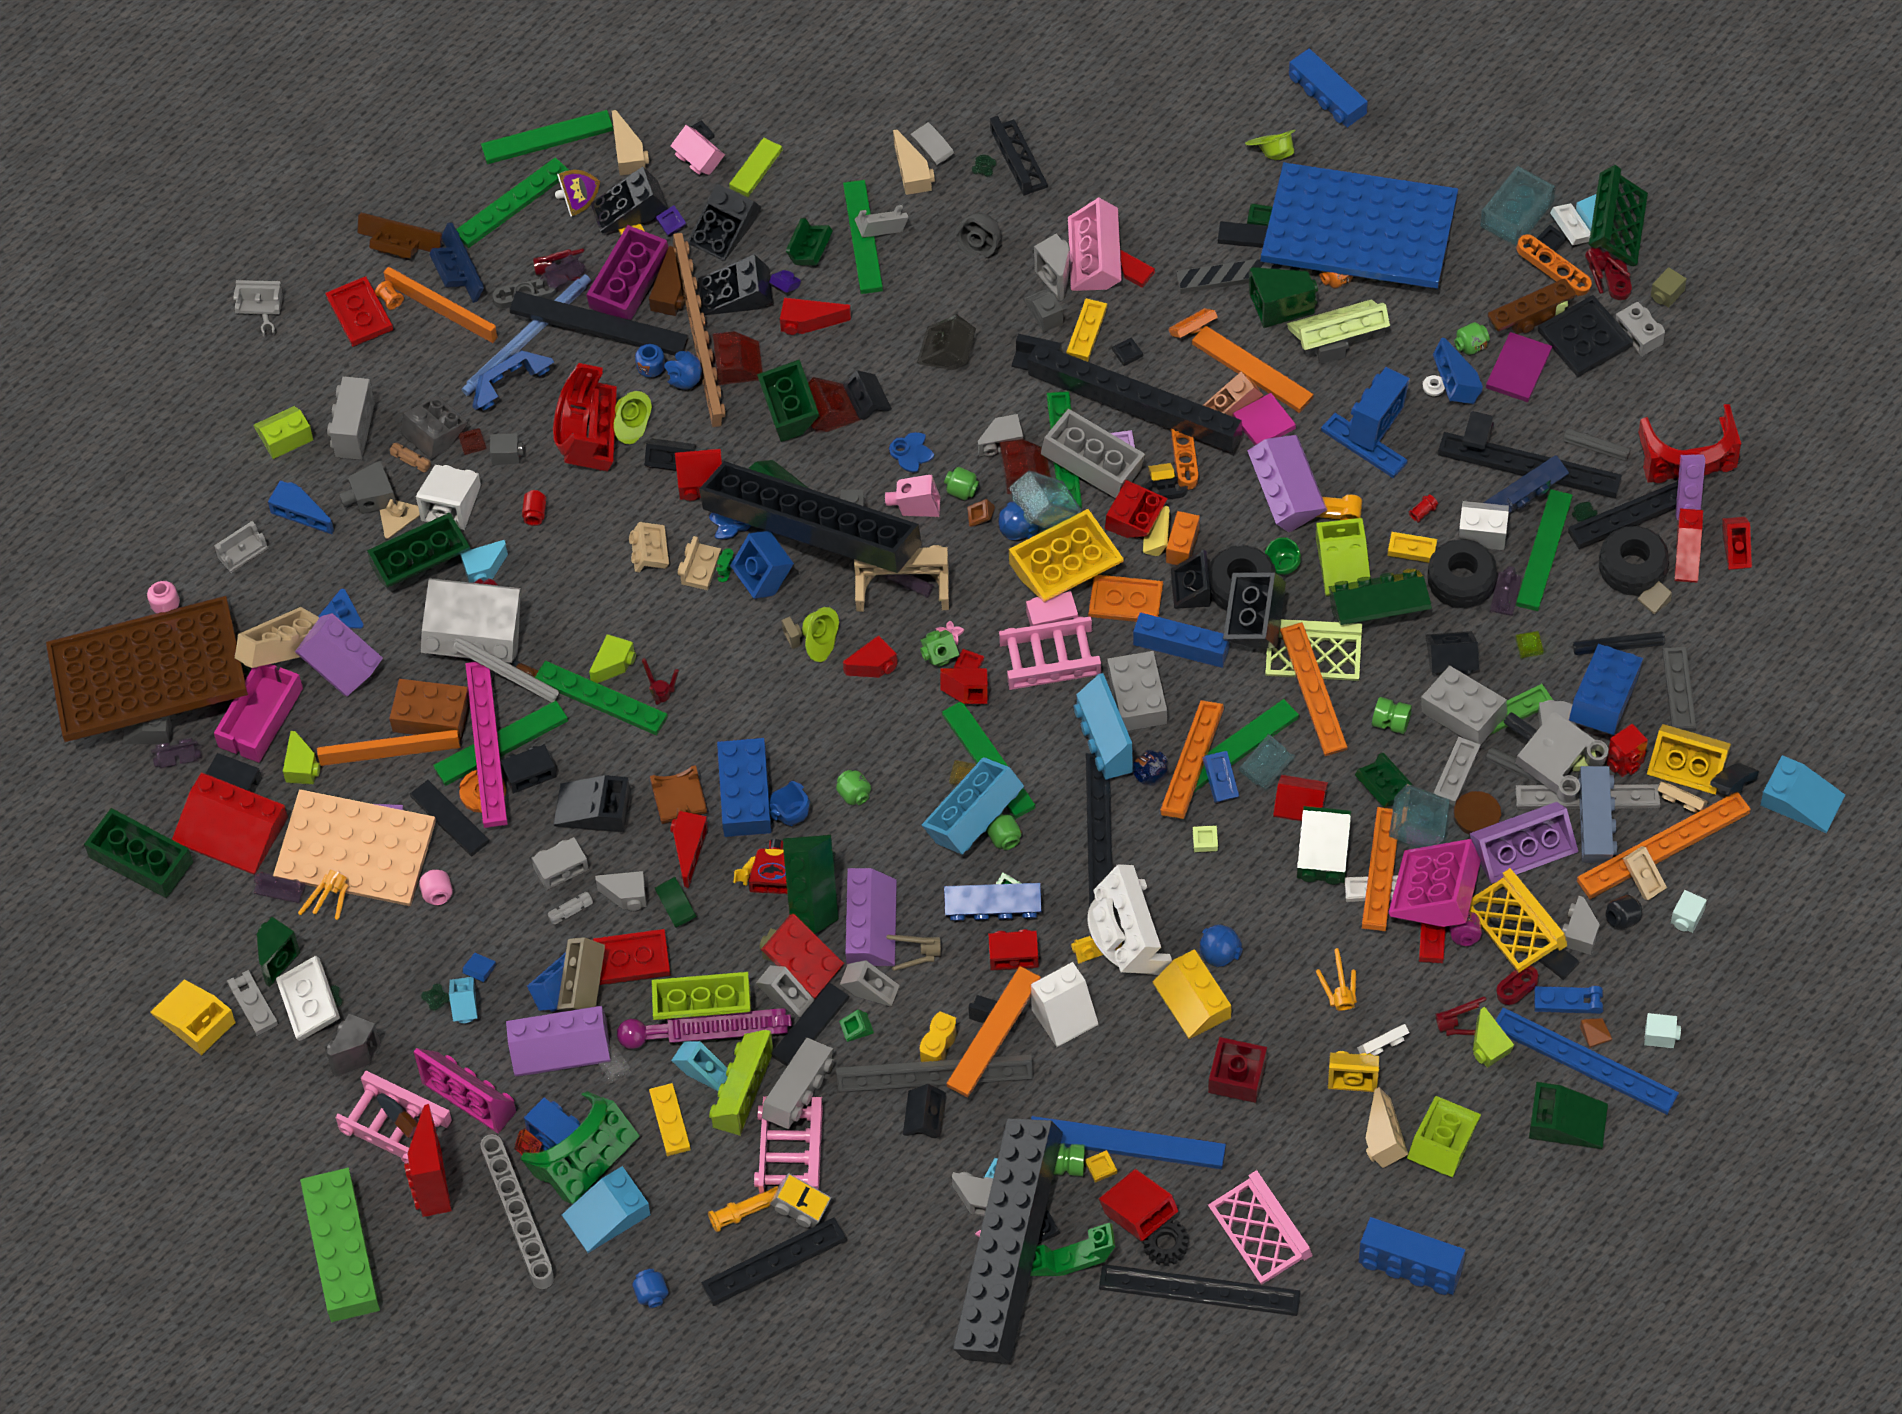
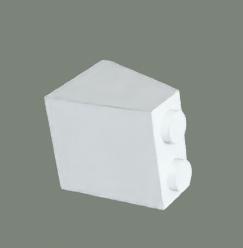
(447, 492)
(1484, 524)
(1063, 1004)

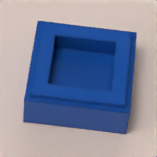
(479, 967)

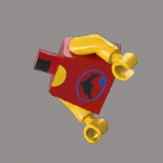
(765, 870)

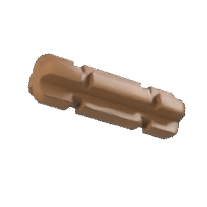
(410, 457)

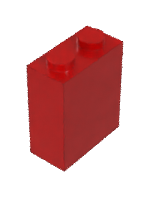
(1138, 1204)

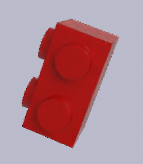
(1627, 751)
(1013, 950)

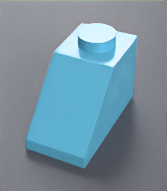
(484, 561)
(463, 999)
(700, 1064)

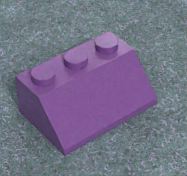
(338, 654)

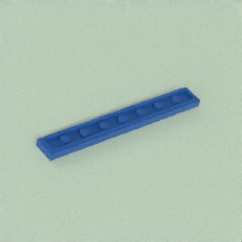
(1587, 1061)
(1141, 1144)

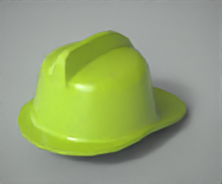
(1275, 146)
(631, 416)
(820, 633)

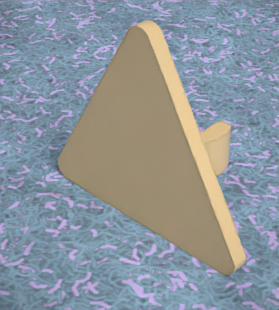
(397, 517)

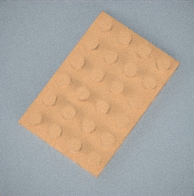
(366, 842)

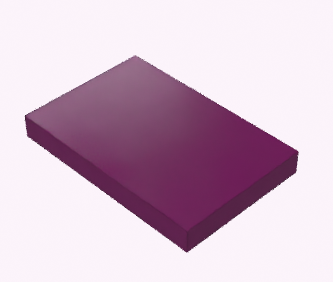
(1519, 367)

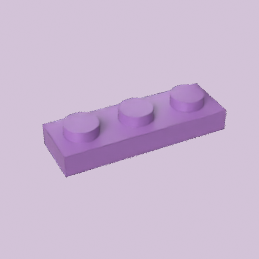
(1690, 482)

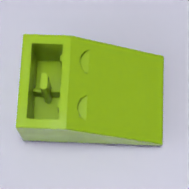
(1342, 551)

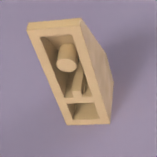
(628, 147)
(913, 166)
(1383, 1131)

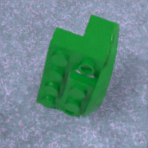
(590, 1148)

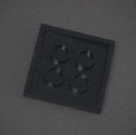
(1585, 335)

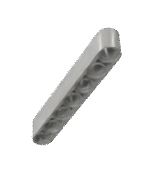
(511, 1202)

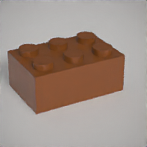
(429, 707)

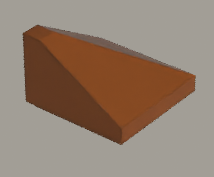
(980, 512)
(1595, 1031)

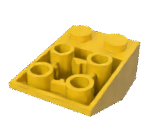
(194, 1016)

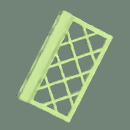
(1340, 324)
(1322, 631)

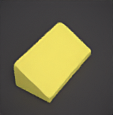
(1157, 538)

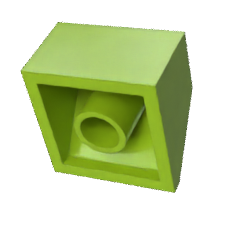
(284, 431)

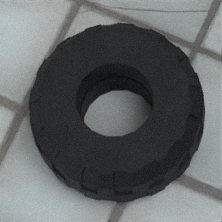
(1235, 560)
(1630, 577)
(1465, 590)

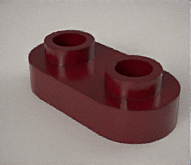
(1617, 278)
(1514, 984)

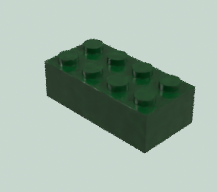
(138, 853)

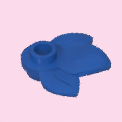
(913, 453)
(727, 526)

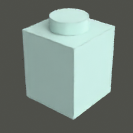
(1688, 911)
(1661, 1030)

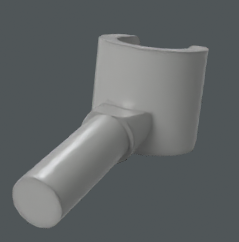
(267, 325)

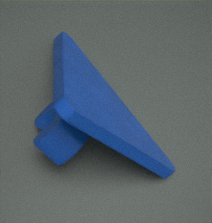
(344, 610)

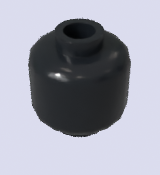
(1623, 912)

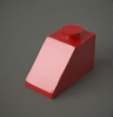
(1737, 542)
(871, 660)

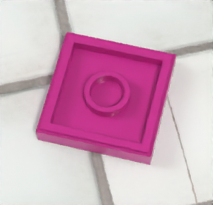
(1264, 419)

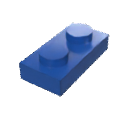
(1220, 776)

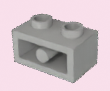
(1641, 328)

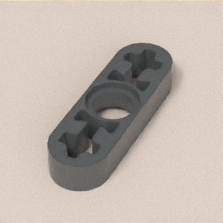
(529, 285)

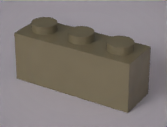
(581, 974)

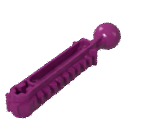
(634, 1033)

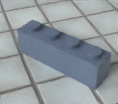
(1595, 814)

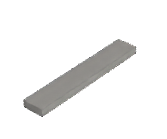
(1625, 796)

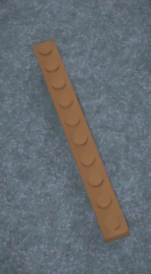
(700, 337)

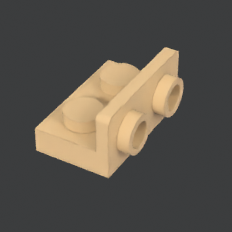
(649, 546)
(699, 564)

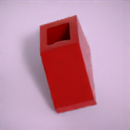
(965, 684)

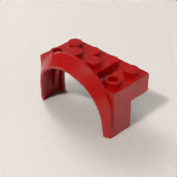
(571, 423)
(1663, 461)

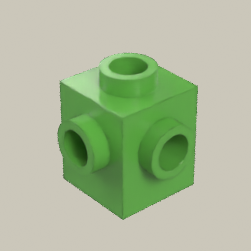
(938, 647)

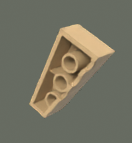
(274, 639)

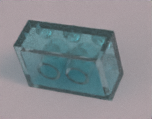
(1517, 205)
(1044, 499)

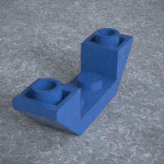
(533, 363)

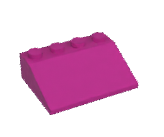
(1436, 883)
(464, 1089)

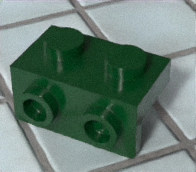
(808, 243)
(1382, 779)

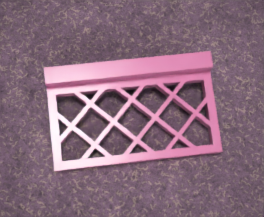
(1280, 1222)

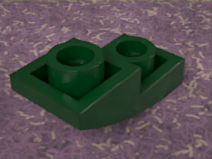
(675, 902)

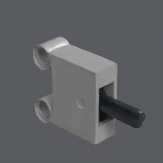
(1555, 751)

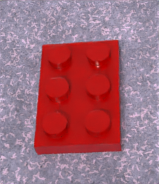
(359, 311)
(803, 955)
(634, 956)

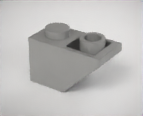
(1000, 430)
(1582, 928)
(972, 1191)

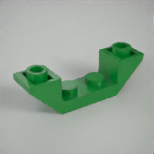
(1075, 1256)

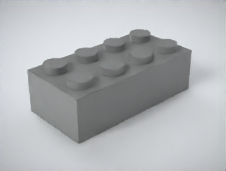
(1092, 453)

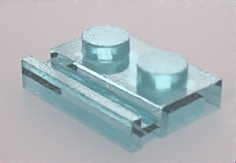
(1266, 762)

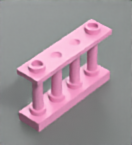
(1054, 672)
(413, 1103)
(812, 1157)

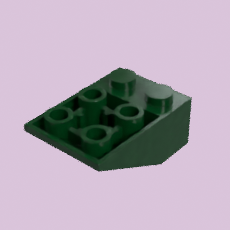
(1567, 1116)

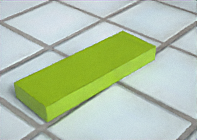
(755, 167)

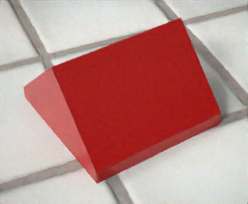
(1295, 793)

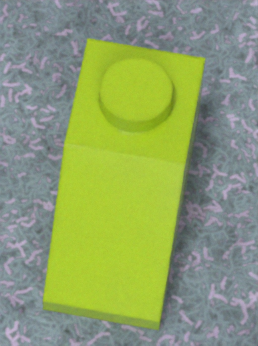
(612, 659)
(300, 762)
(1490, 1040)

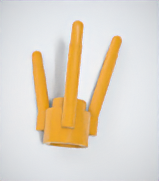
(332, 882)
(1343, 997)

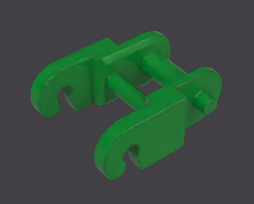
(724, 562)

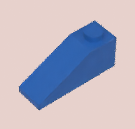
(1457, 374)
(294, 504)
(547, 985)

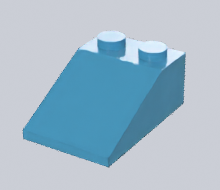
(1802, 795)
(606, 1210)

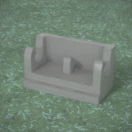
(881, 223)
(258, 297)
(241, 547)

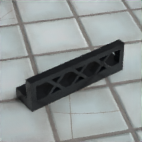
(1014, 159)

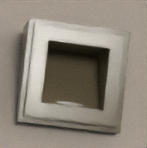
(1655, 597)

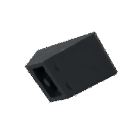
(629, 202)
(723, 222)
(736, 287)
(593, 803)

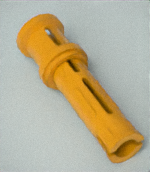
(734, 1212)

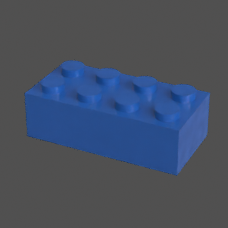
(1605, 689)
(744, 787)
(1411, 1256)

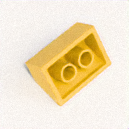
(1688, 758)
(1192, 994)

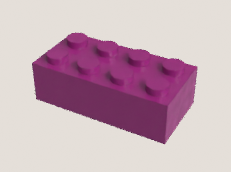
(627, 273)

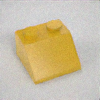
(1353, 1071)

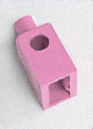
(916, 497)

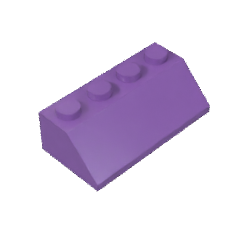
(1287, 481)
(1525, 841)
(870, 917)
(558, 1041)

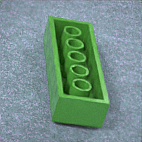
(339, 1245)

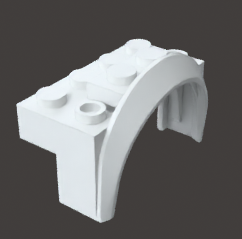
(1140, 937)

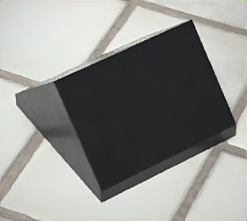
(1191, 582)

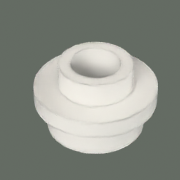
(1433, 390)

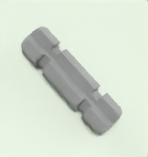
(570, 908)

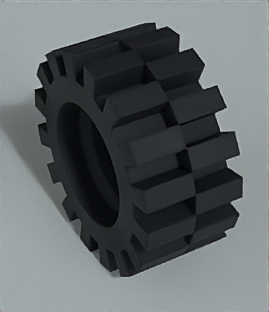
(1167, 1255)

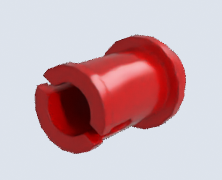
(1423, 508)

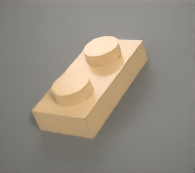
(1690, 801)
(1644, 873)

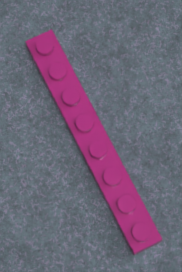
(486, 745)

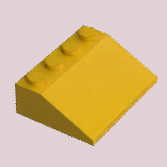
(1064, 556)

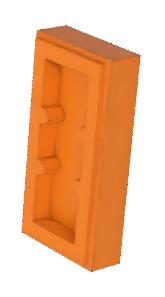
(1193, 323)

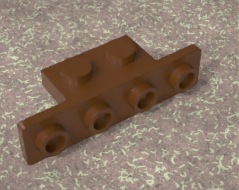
(397, 237)
(1532, 309)

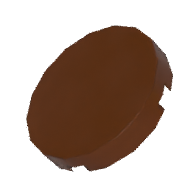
(1476, 811)

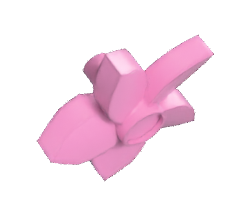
(956, 631)

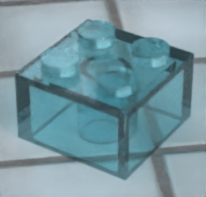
(1419, 817)

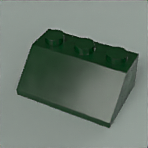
(789, 399)

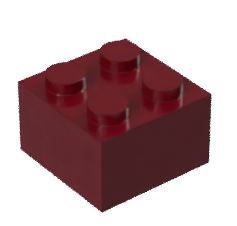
(1237, 1069)

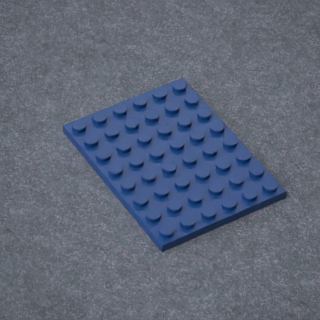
(1359, 225)

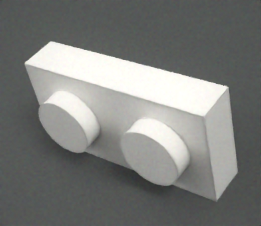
(1571, 224)
(1393, 1037)

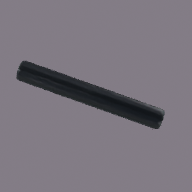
(1620, 642)

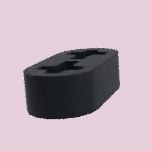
(1167, 488)

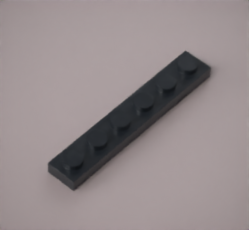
(1625, 515)
(773, 1261)

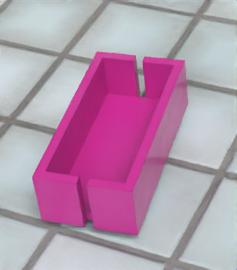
(257, 717)

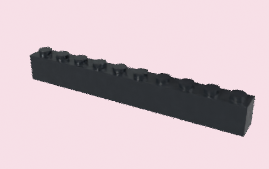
(1135, 397)

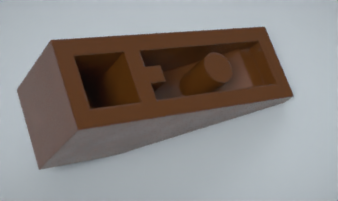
(667, 292)

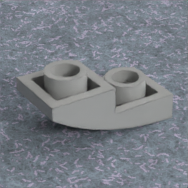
(932, 143)

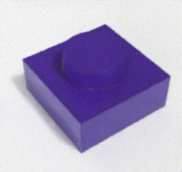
(670, 221)
(785, 281)

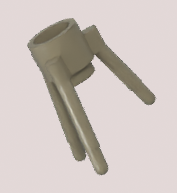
(929, 946)

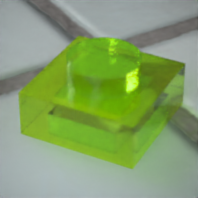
(1529, 644)

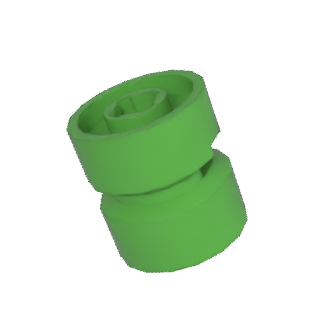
(1391, 715)
(1070, 1160)

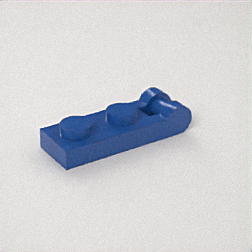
(1568, 999)

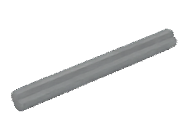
(505, 669)

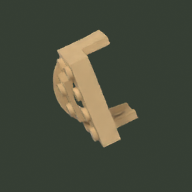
(924, 561)

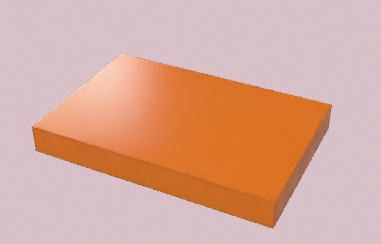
(1124, 597)

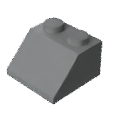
(1053, 263)

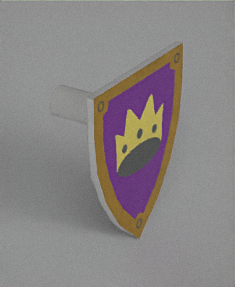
(578, 190)

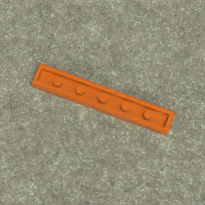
(441, 305)
(1258, 371)
(1313, 689)
(388, 747)
(1191, 760)
(1380, 873)
(992, 1032)

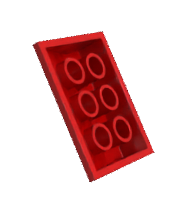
(229, 823)
(426, 1168)

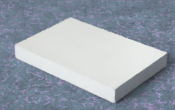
(307, 998)

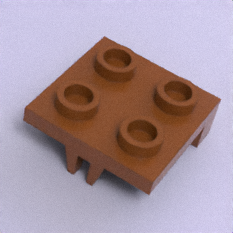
(678, 794)

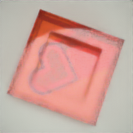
(471, 441)
(527, 1142)

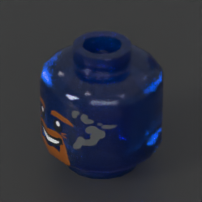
(1150, 767)

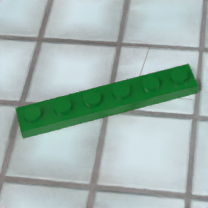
(511, 203)
(602, 698)

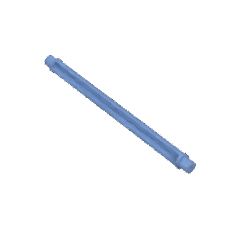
(526, 334)

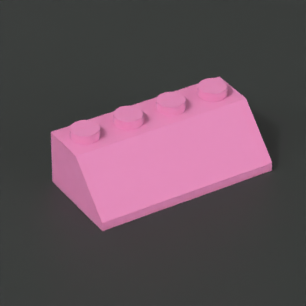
(1094, 247)

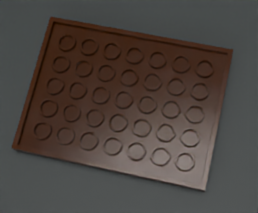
(145, 669)

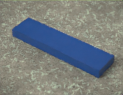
(1380, 457)

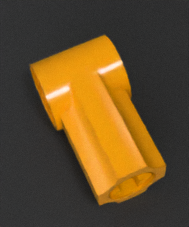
(1346, 508)

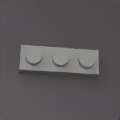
(1457, 769)

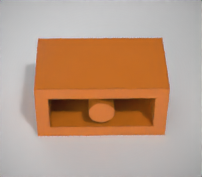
(1182, 537)

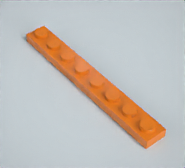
(1666, 843)

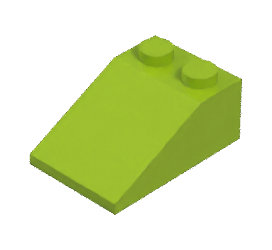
(1443, 1136)

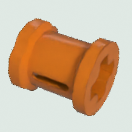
(389, 295)

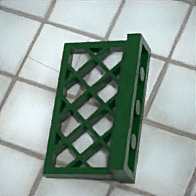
(1606, 210)

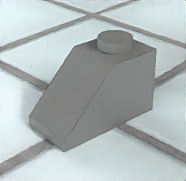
(624, 889)
(869, 983)
(785, 990)

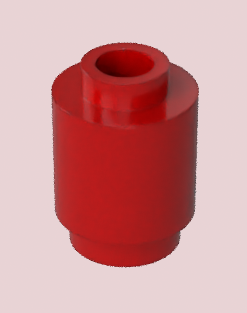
(534, 507)

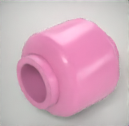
(163, 597)
(435, 887)

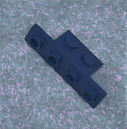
(455, 265)
(1530, 485)

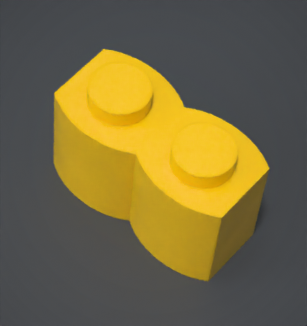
(939, 1039)

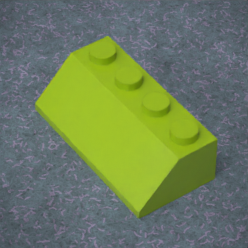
(701, 995)
(742, 1082)

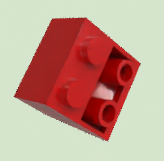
(1134, 511)

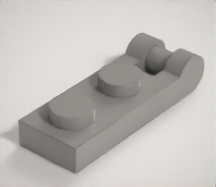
(252, 1003)

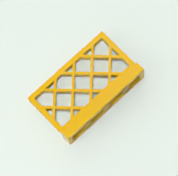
(1534, 912)

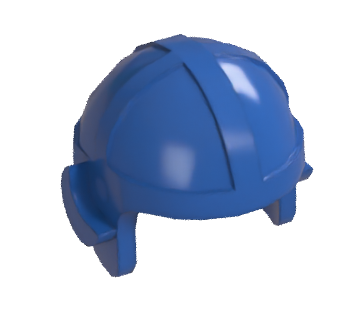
(685, 371)
(1013, 523)
(789, 804)
(1220, 945)

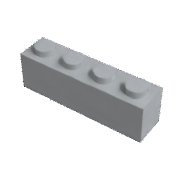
(797, 1083)

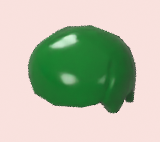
(1285, 552)

